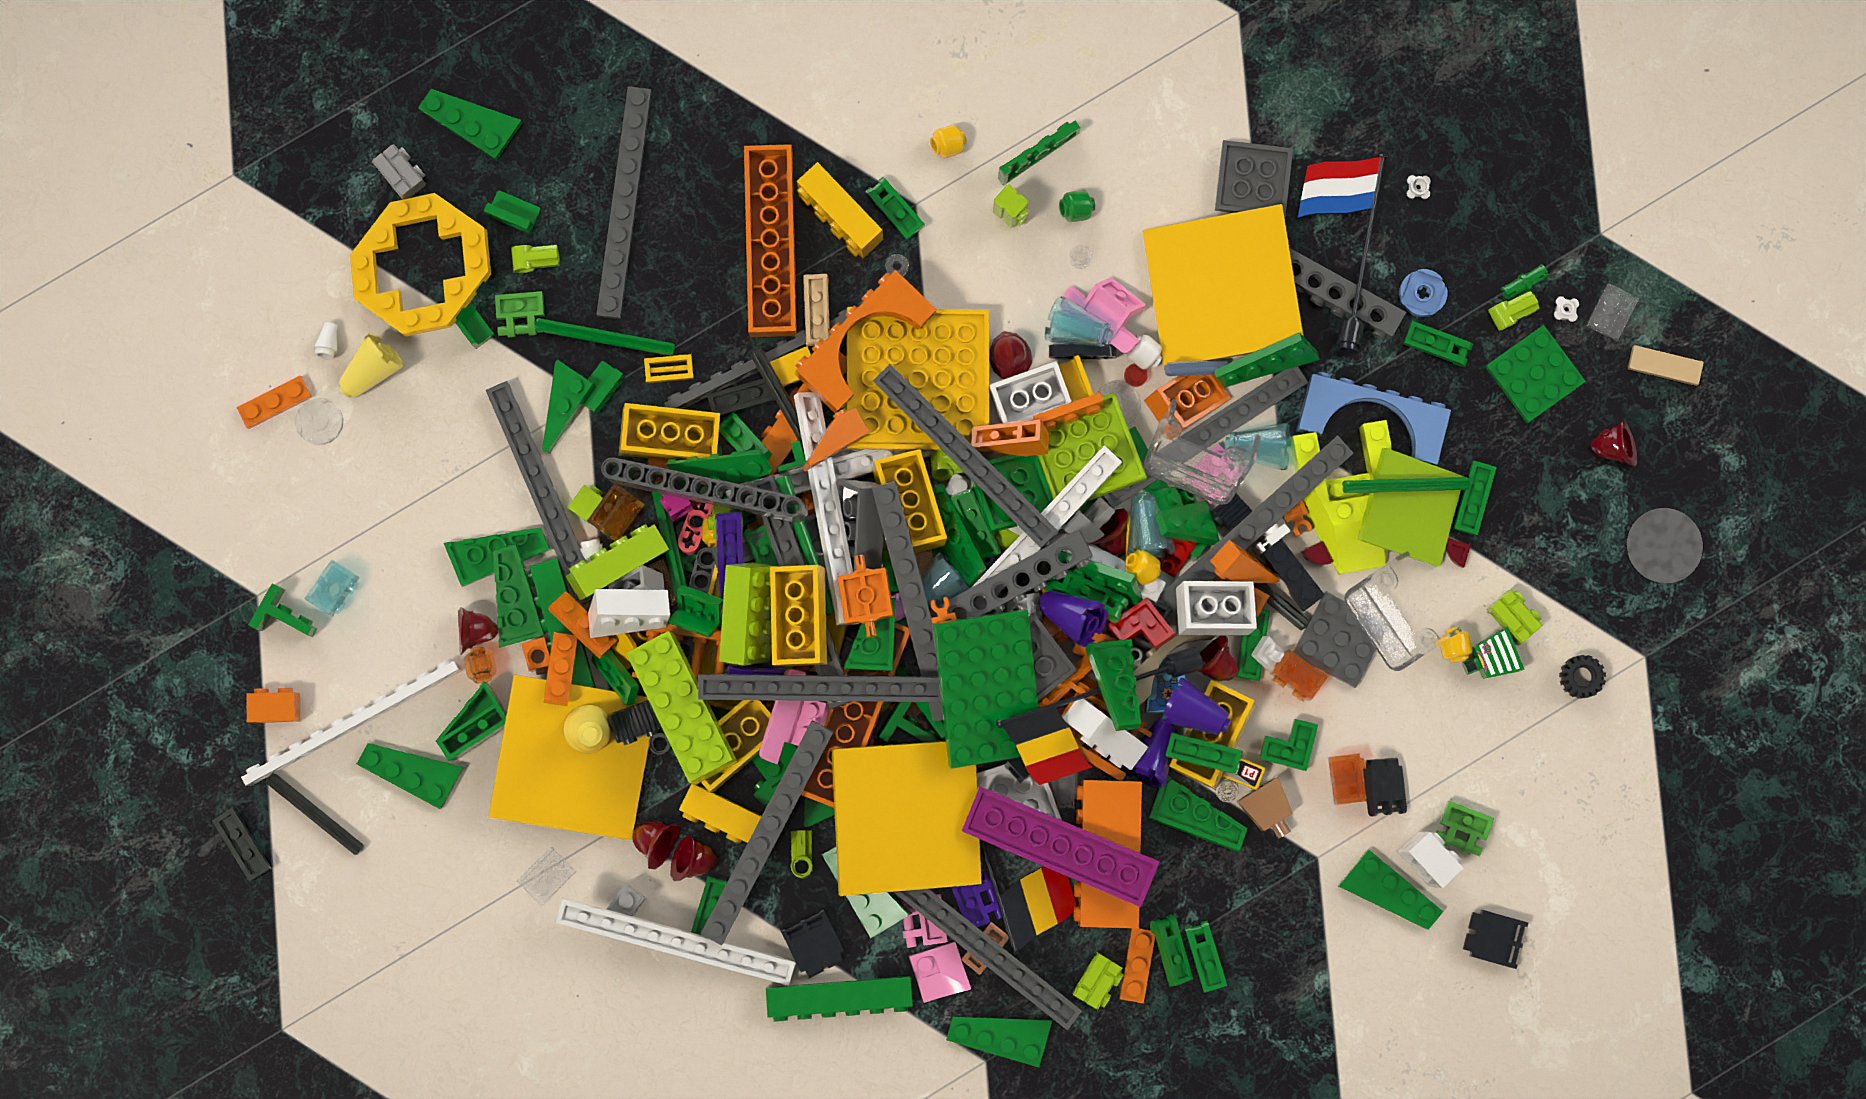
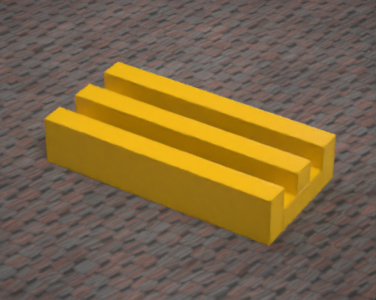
(648, 371)

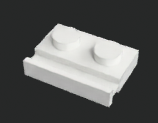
(1271, 536)

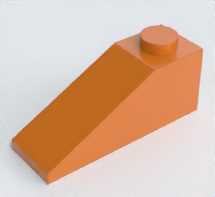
(841, 433)
(1013, 438)
(1241, 566)

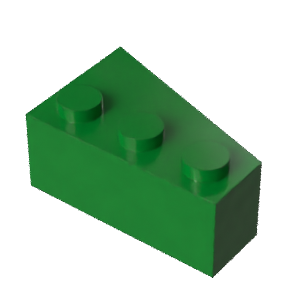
(474, 724)

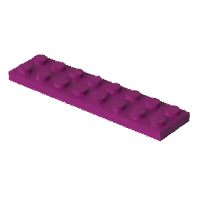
(1061, 846)

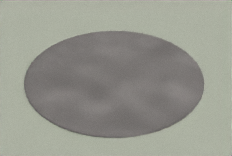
(1664, 545)

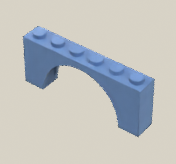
(1424, 421)

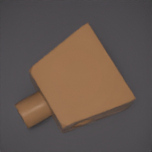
(1268, 807)

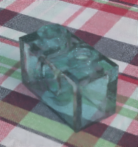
(319, 594)

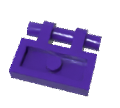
(972, 904)

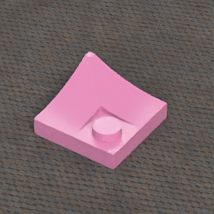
(939, 972)

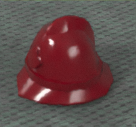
(1009, 355)
(1616, 444)
(1115, 534)
(474, 629)
(1217, 660)
(655, 841)
(692, 859)

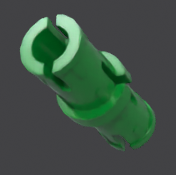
(1524, 282)

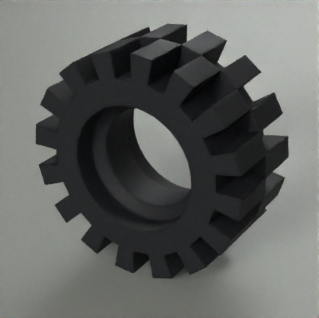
(1594, 668)

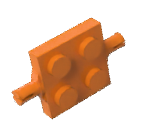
(865, 596)

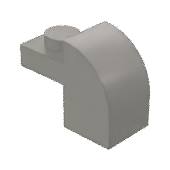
(1090, 521)

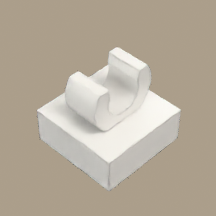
(1267, 652)

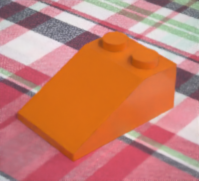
(1194, 395)

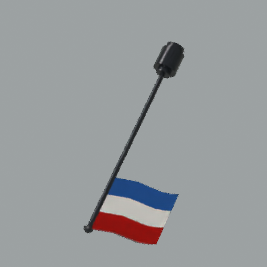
(1345, 190)

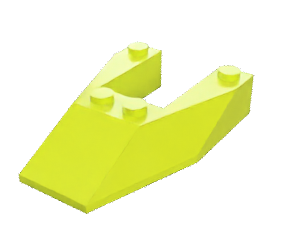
(1338, 514)

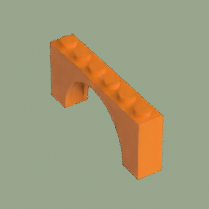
(891, 299)

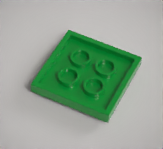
(1535, 374)
(1027, 477)

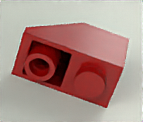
(1174, 561)

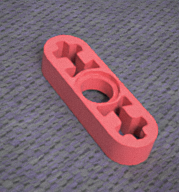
(684, 535)

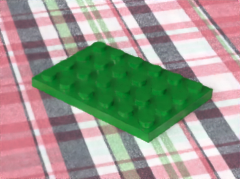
(984, 678)

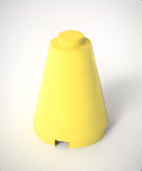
(369, 366)
(587, 729)

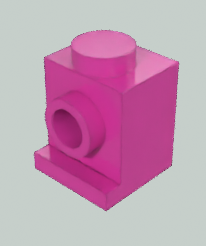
(678, 506)

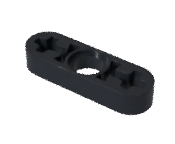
(1068, 351)

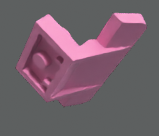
(1115, 306)
(789, 723)

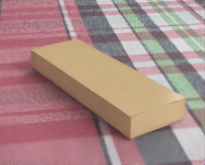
(816, 308)
(1665, 365)

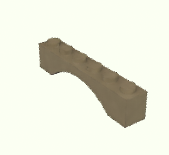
(1155, 657)

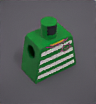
(1494, 656)

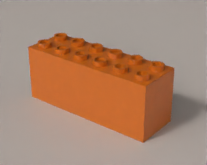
(1113, 813)

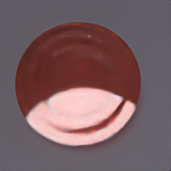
(1135, 375)

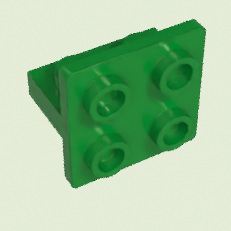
(697, 611)

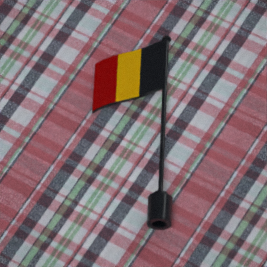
(1046, 739)
(1032, 903)

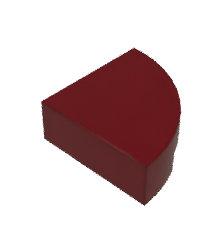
(1457, 552)
(1317, 554)

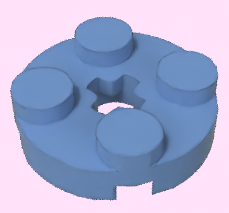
(1434, 287)

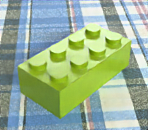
(621, 559)
(746, 614)

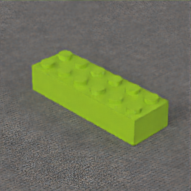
(684, 718)

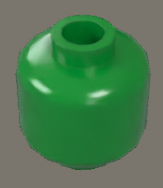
(1076, 206)

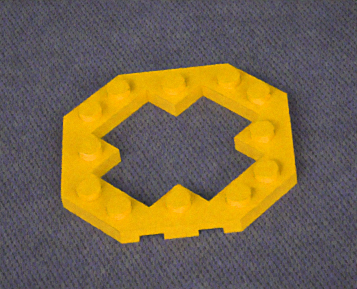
(383, 238)

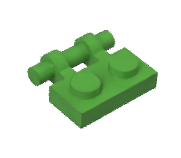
(519, 306)
(1467, 821)

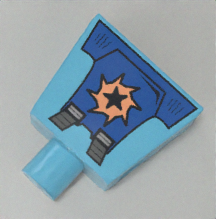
(1161, 691)

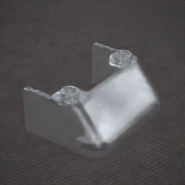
(1195, 467)
(1384, 621)

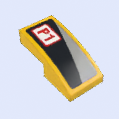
(1248, 774)

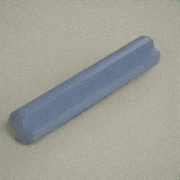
(1193, 367)

